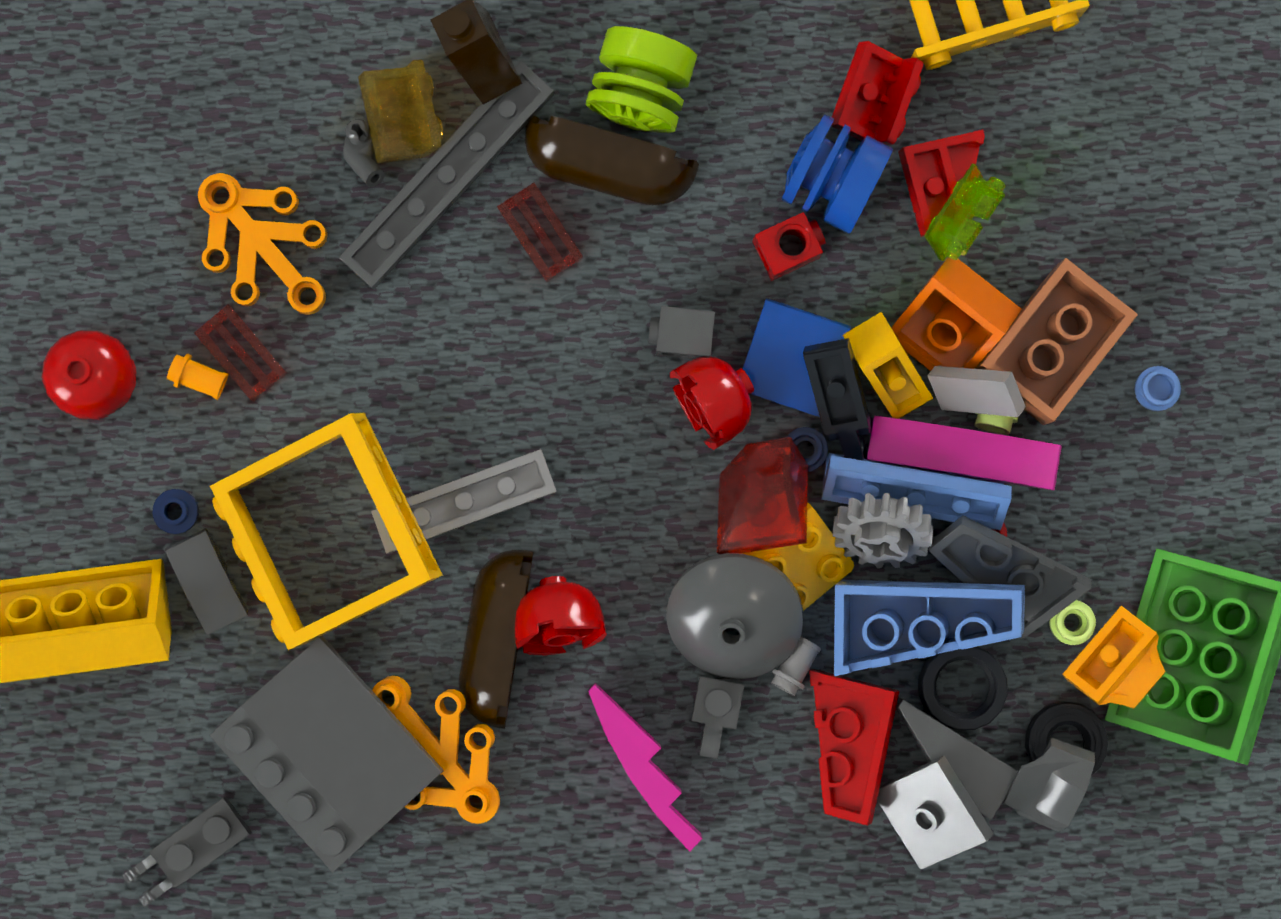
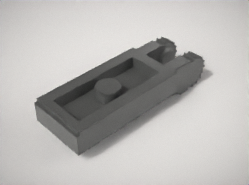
(192, 848)

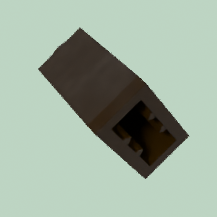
(476, 50)

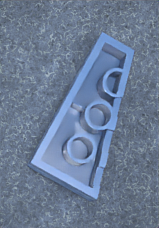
(912, 620)

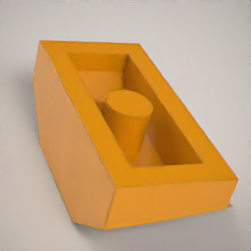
(1118, 662)

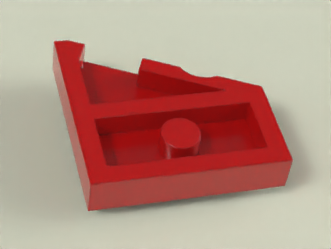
(935, 169)

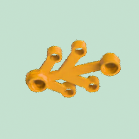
(257, 237)
(446, 753)

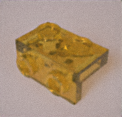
(401, 112)

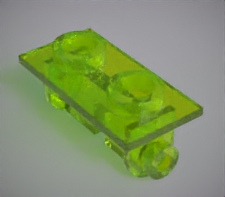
(953, 229)

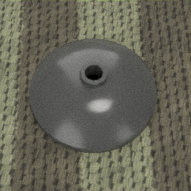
(741, 595)

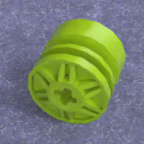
(643, 71)

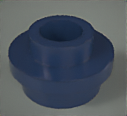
(808, 434)
(189, 514)

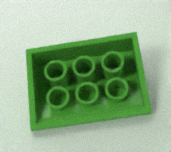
(1217, 651)

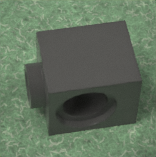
(682, 332)

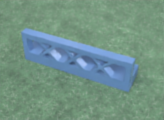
(940, 494)

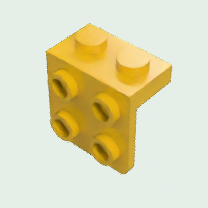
(812, 565)

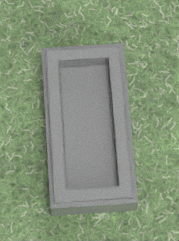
(976, 391)

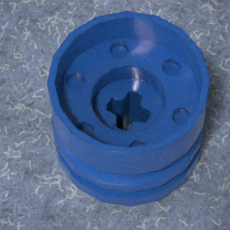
(836, 173)

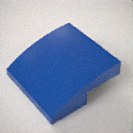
(776, 353)

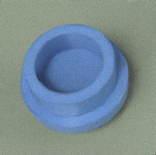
(1157, 388)

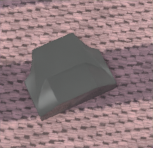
(1052, 785)

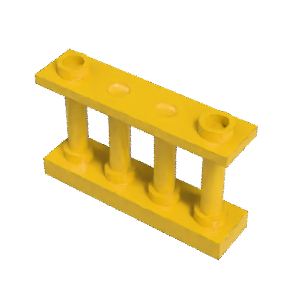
(938, 53)

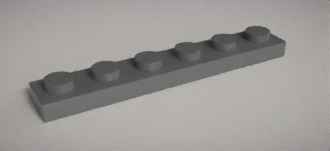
(445, 178)

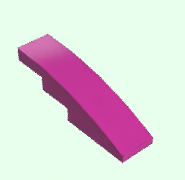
(964, 452)
(634, 750)

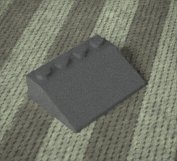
(326, 753)

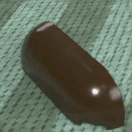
(608, 161)
(490, 636)

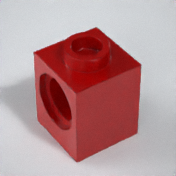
(774, 259)

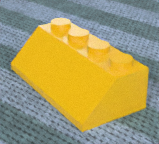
(84, 620)

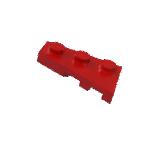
(854, 739)

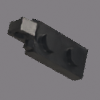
(839, 395)

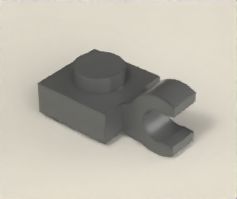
(717, 707)

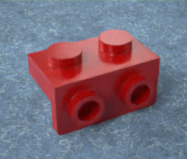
(877, 93)

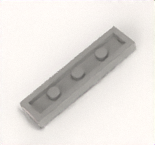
(476, 497)

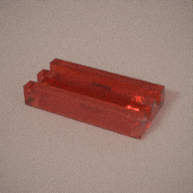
(561, 264)
(265, 381)

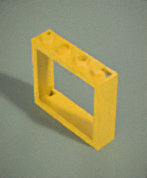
(388, 500)

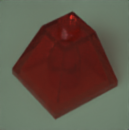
(763, 498)

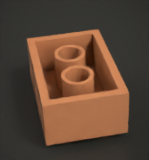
(1059, 339)

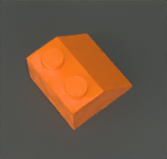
(954, 318)

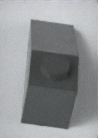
(980, 772)

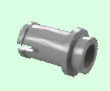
(794, 669)

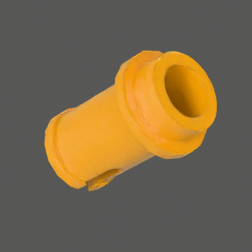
(196, 376)

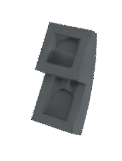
(206, 581)

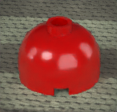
(89, 374)
(714, 398)
(558, 616)

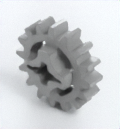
(883, 530)

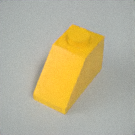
(888, 366)

